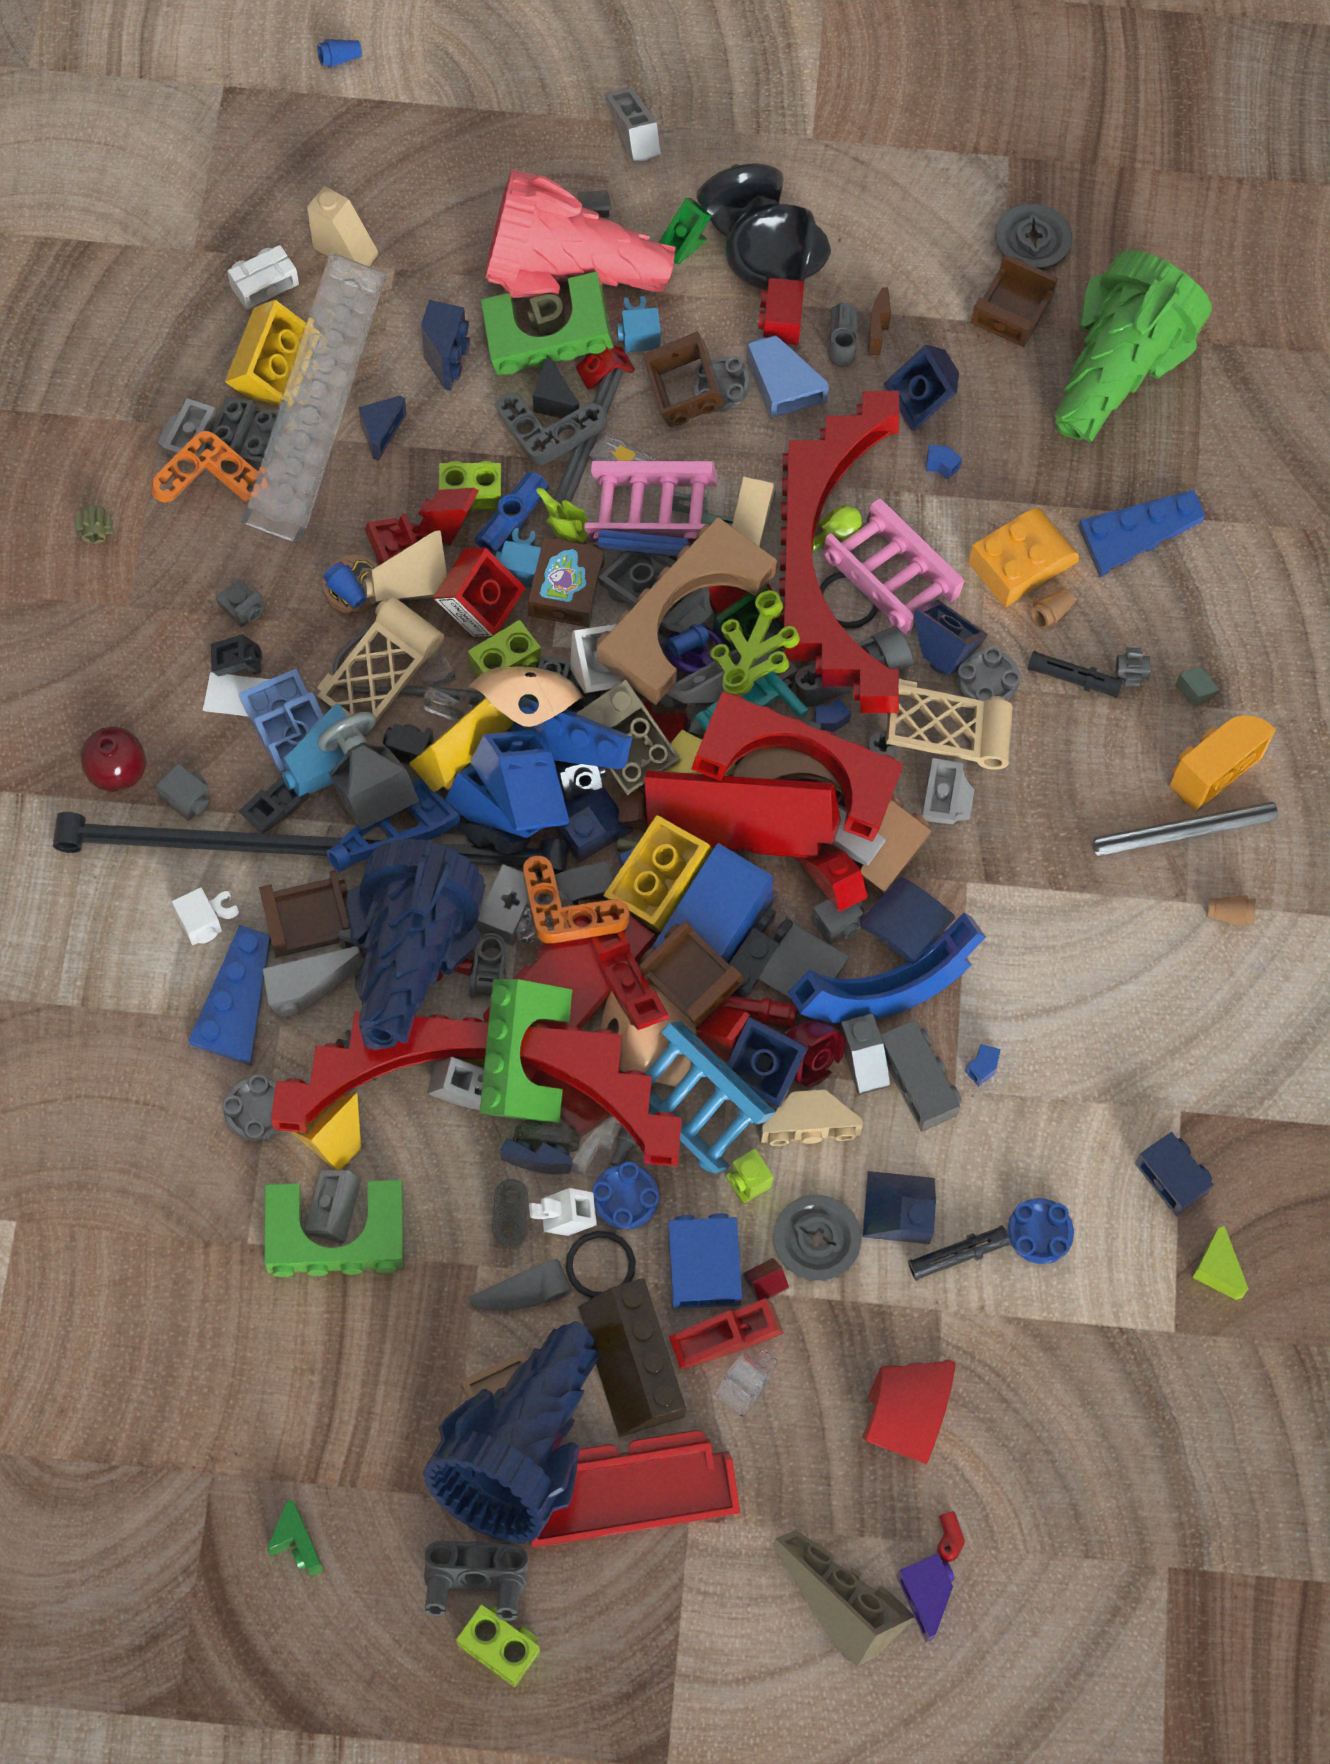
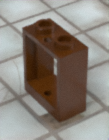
(676, 355)

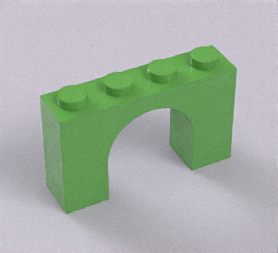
(584, 333)
(505, 1085)
(377, 1247)

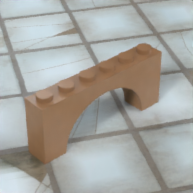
(714, 559)
(902, 832)

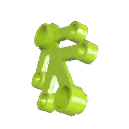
(741, 678)

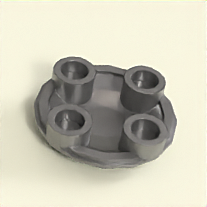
(732, 379)
(988, 675)
(250, 1108)

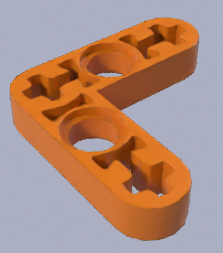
(208, 459)
(563, 917)

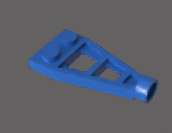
(431, 813)

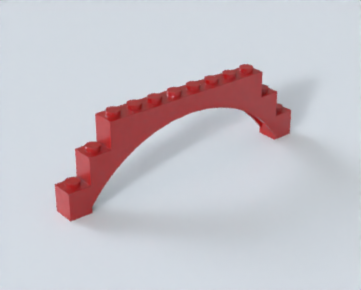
(812, 475)
(574, 1056)

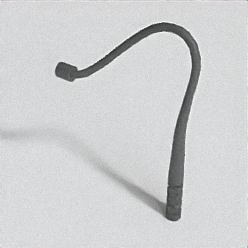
(476, 696)

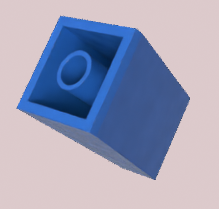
(724, 902)

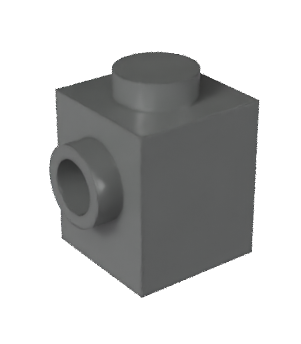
(184, 792)
(837, 924)

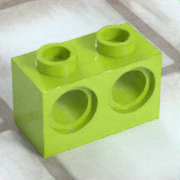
(472, 475)
(500, 649)
(492, 1652)

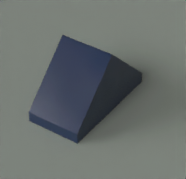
(381, 422)

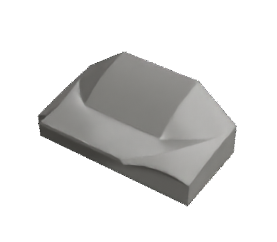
(185, 425)
(947, 793)

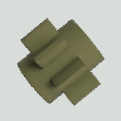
(93, 524)

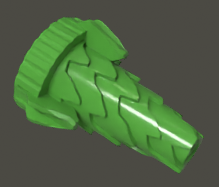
(1139, 322)

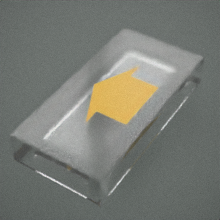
(613, 449)

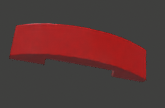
(627, 980)

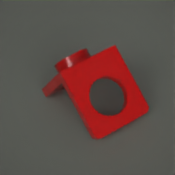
(596, 366)

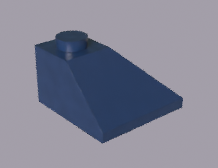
(924, 384)
(946, 636)
(591, 823)
(766, 1060)
(899, 1207)

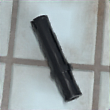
(1075, 674)
(996, 1239)

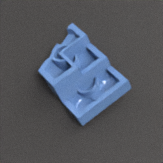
(281, 714)

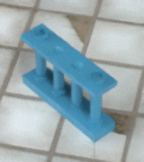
(728, 1086)

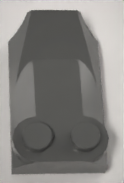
(640, 570)

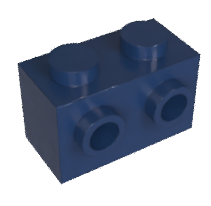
(1174, 1173)

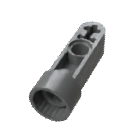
(886, 647)

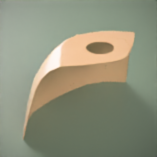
(508, 684)
(644, 1046)

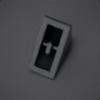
(553, 394)

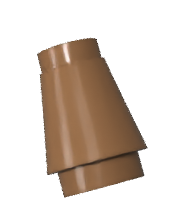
(1051, 608)
(1234, 910)

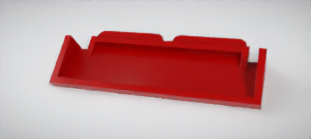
(747, 812)
(575, 967)
(650, 1486)

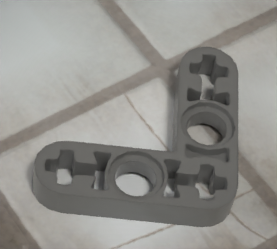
(541, 436)

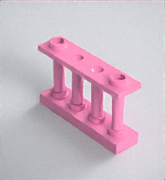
(652, 473)
(912, 547)

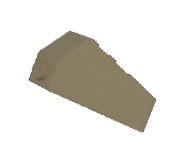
(850, 1611)

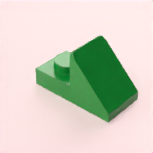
(686, 229)
(292, 1532)

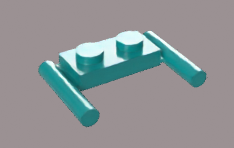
(763, 693)

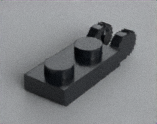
(757, 951)

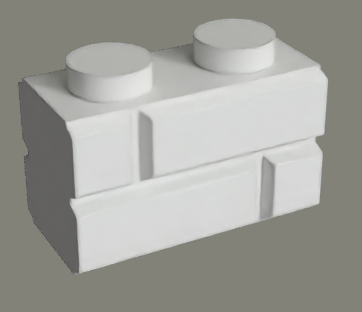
(262, 277)

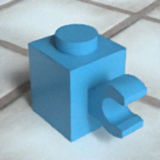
(639, 327)
(520, 557)

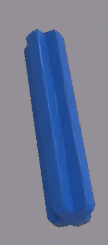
(641, 542)

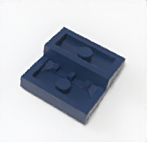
(907, 919)

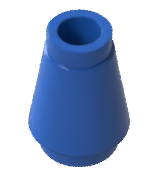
(336, 52)
(345, 584)

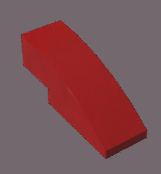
(726, 1334)

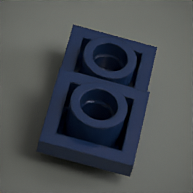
(547, 1160)

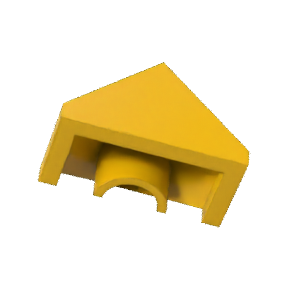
(335, 1133)

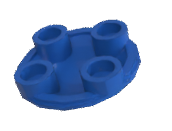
(625, 1196)
(1041, 1230)

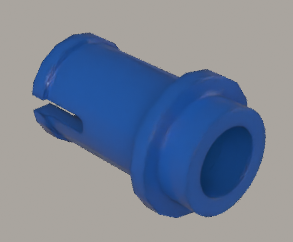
(694, 637)

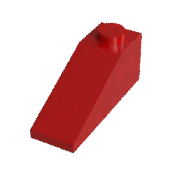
(836, 876)

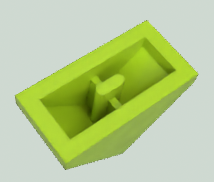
(1221, 1268)

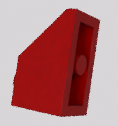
(447, 512)
(722, 1030)

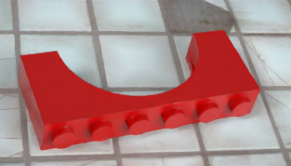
(744, 727)

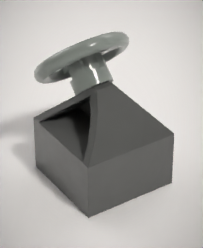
(369, 776)

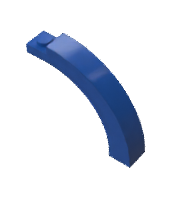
(893, 990)

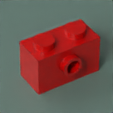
(783, 310)

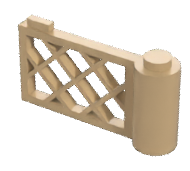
(400, 627)
(990, 726)

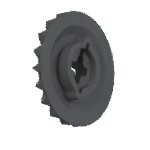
(1049, 227)
(808, 1217)

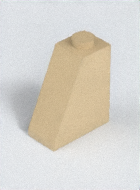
(338, 228)
(754, 509)
(409, 574)

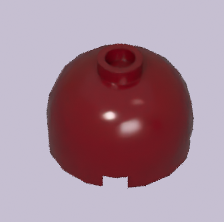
(113, 759)
(824, 1047)

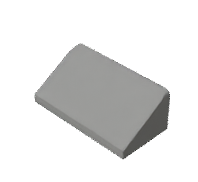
(333, 1204)

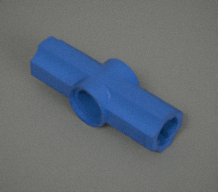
(522, 501)

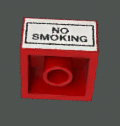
(479, 592)

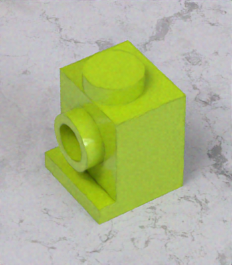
(749, 1176)

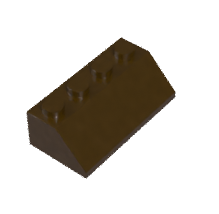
(632, 1358)

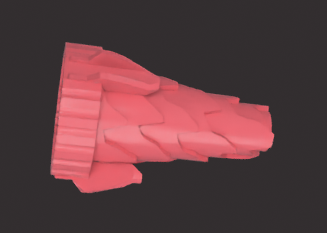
(550, 237)

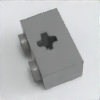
(497, 919)

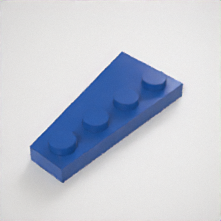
(1126, 532)
(578, 738)
(232, 1007)

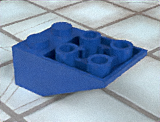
(521, 778)

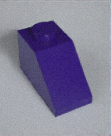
(927, 1591)

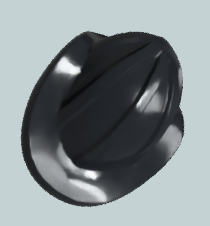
(738, 191)
(777, 244)

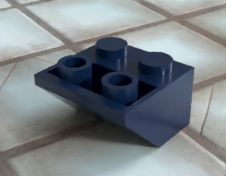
(445, 340)

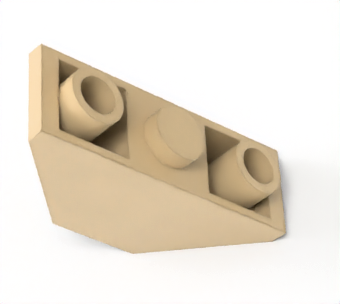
(810, 1118)

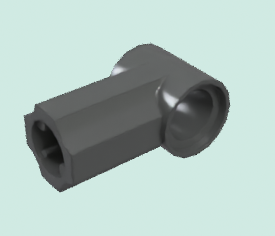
(843, 334)

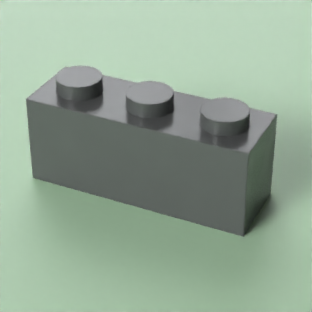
(920, 1076)

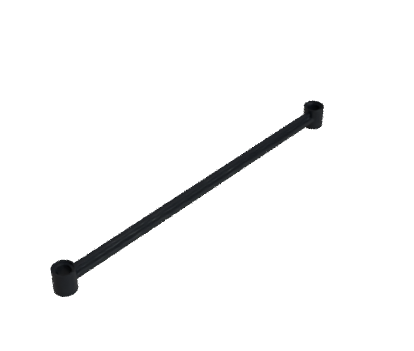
(73, 832)

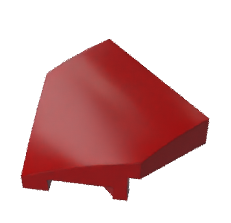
(392, 536)

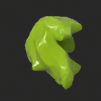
(565, 521)
(840, 523)

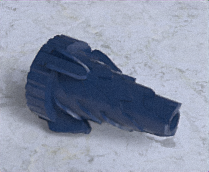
(414, 919)
(504, 1452)

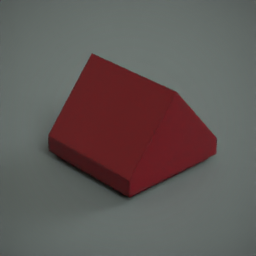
(766, 1279)

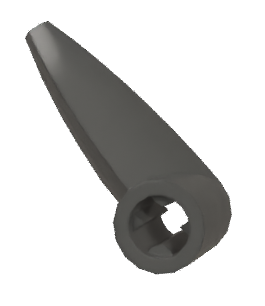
(530, 1288)

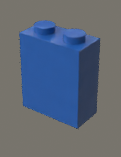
(704, 1261)

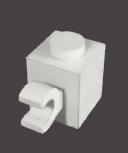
(200, 916)
(565, 1211)

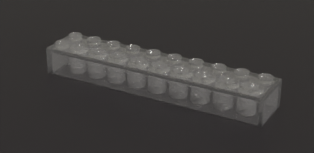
(314, 398)

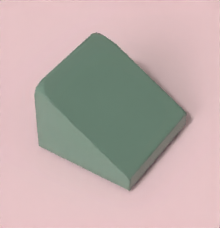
(1197, 686)

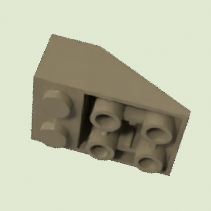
(649, 747)

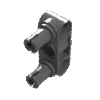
(475, 1568)

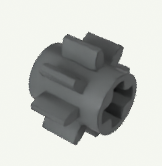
(1132, 667)

